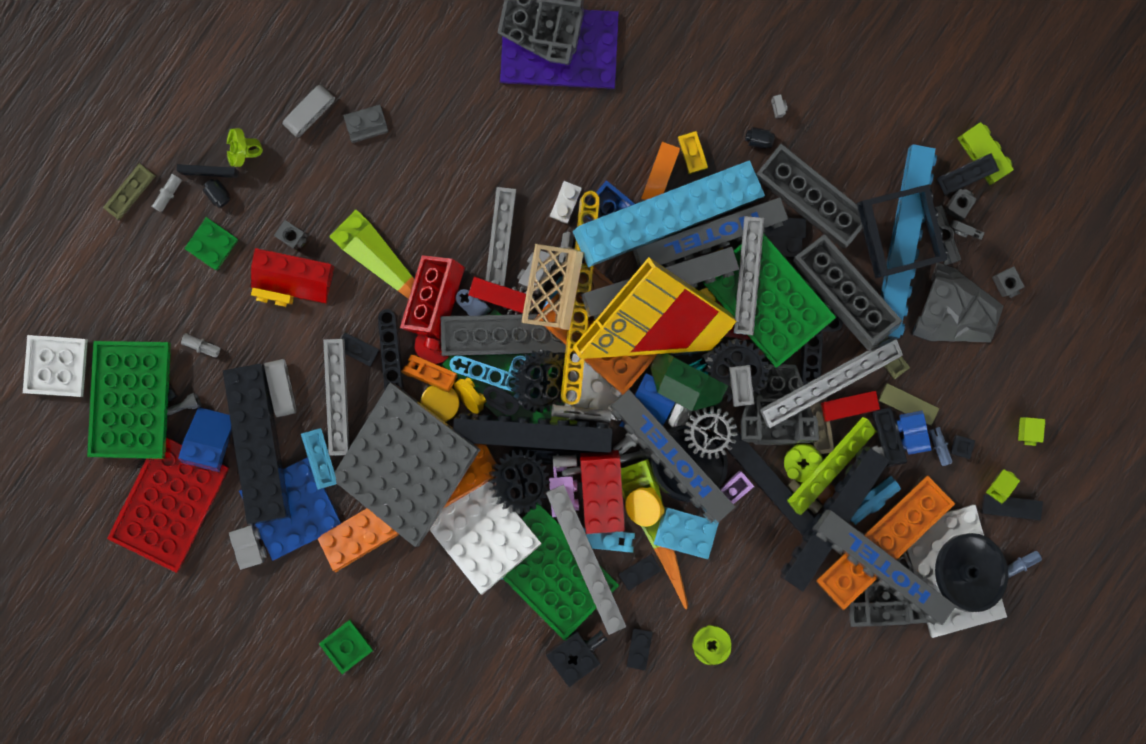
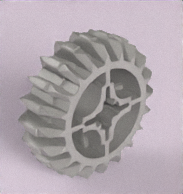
(726, 438)

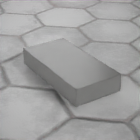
(741, 385)

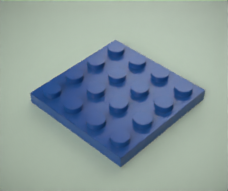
(310, 513)

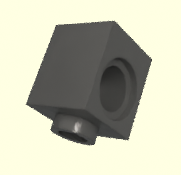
(954, 210)
(283, 232)
(1000, 279)

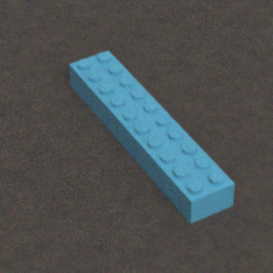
(668, 213)

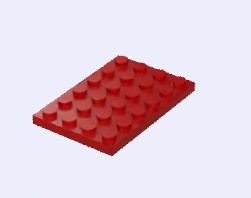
(166, 508)

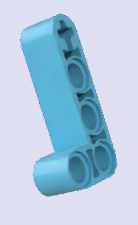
(487, 371)

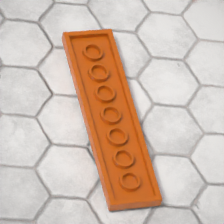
(893, 534)

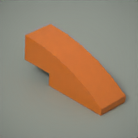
(661, 171)

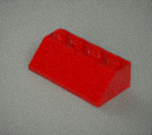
(291, 275)
(432, 295)

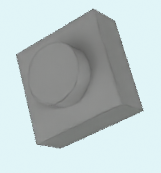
(779, 106)

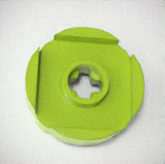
(795, 455)
(722, 643)

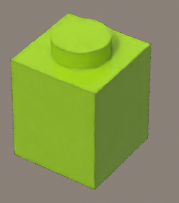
(1031, 430)
(1003, 486)

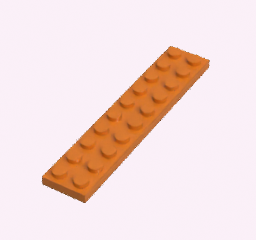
(367, 531)

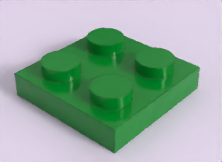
(211, 244)
(346, 646)

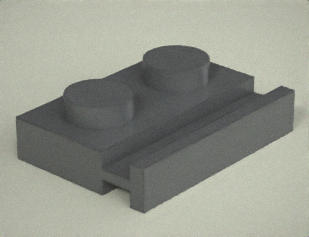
(366, 123)
(964, 230)

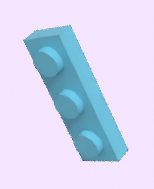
(319, 458)

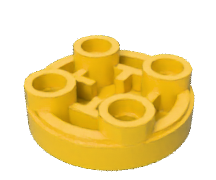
(469, 396)
(440, 402)
(644, 506)

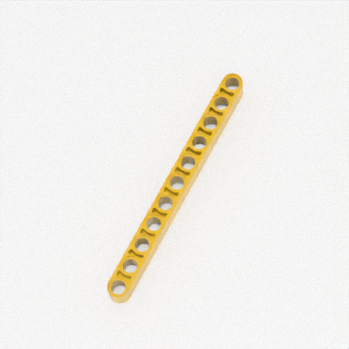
(592, 211)

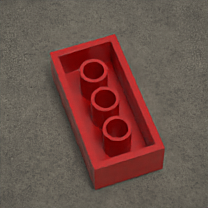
(602, 492)

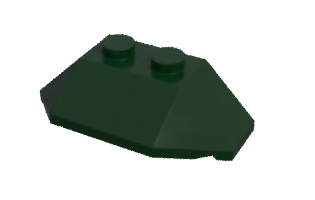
(685, 383)

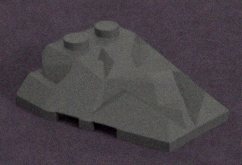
(544, 27)
(957, 310)
(792, 431)
(881, 608)

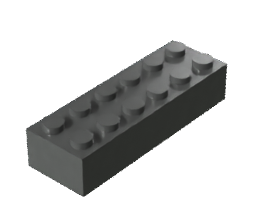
(811, 196)
(846, 292)

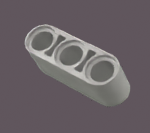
(308, 110)
(280, 388)

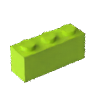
(979, 143)

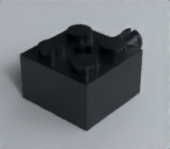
(586, 658)

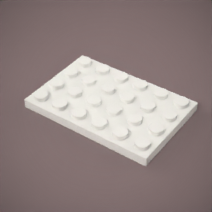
(483, 537)
(923, 560)

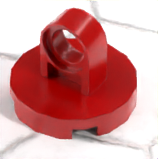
(429, 349)

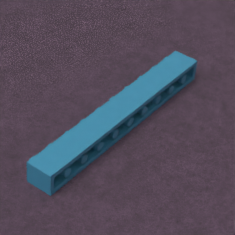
(907, 231)

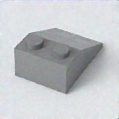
(524, 274)

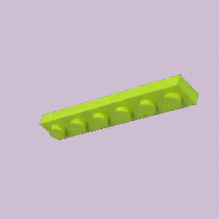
(831, 466)

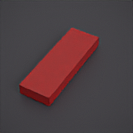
(497, 294)
(850, 406)

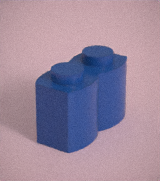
(915, 432)

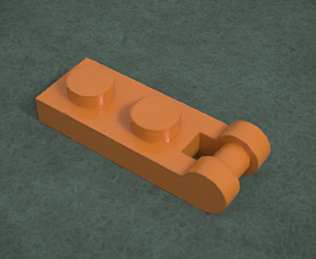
(430, 373)

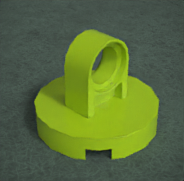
(240, 147)

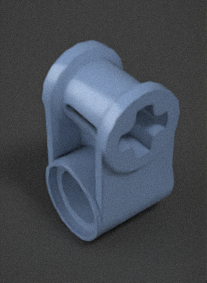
(474, 307)

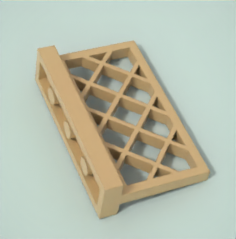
(566, 293)

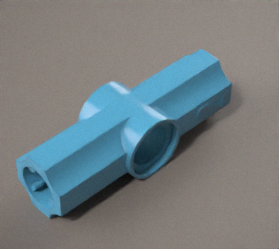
(876, 498)

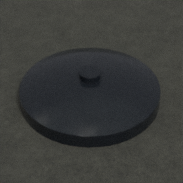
(714, 468)
(971, 572)

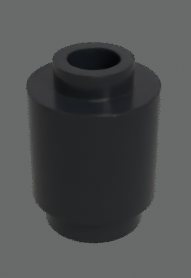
(759, 138)
(216, 193)

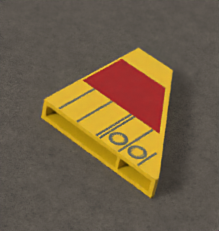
(655, 316)

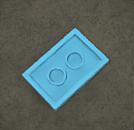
(686, 533)

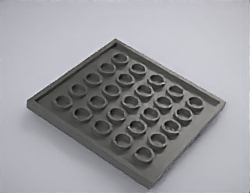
(405, 464)

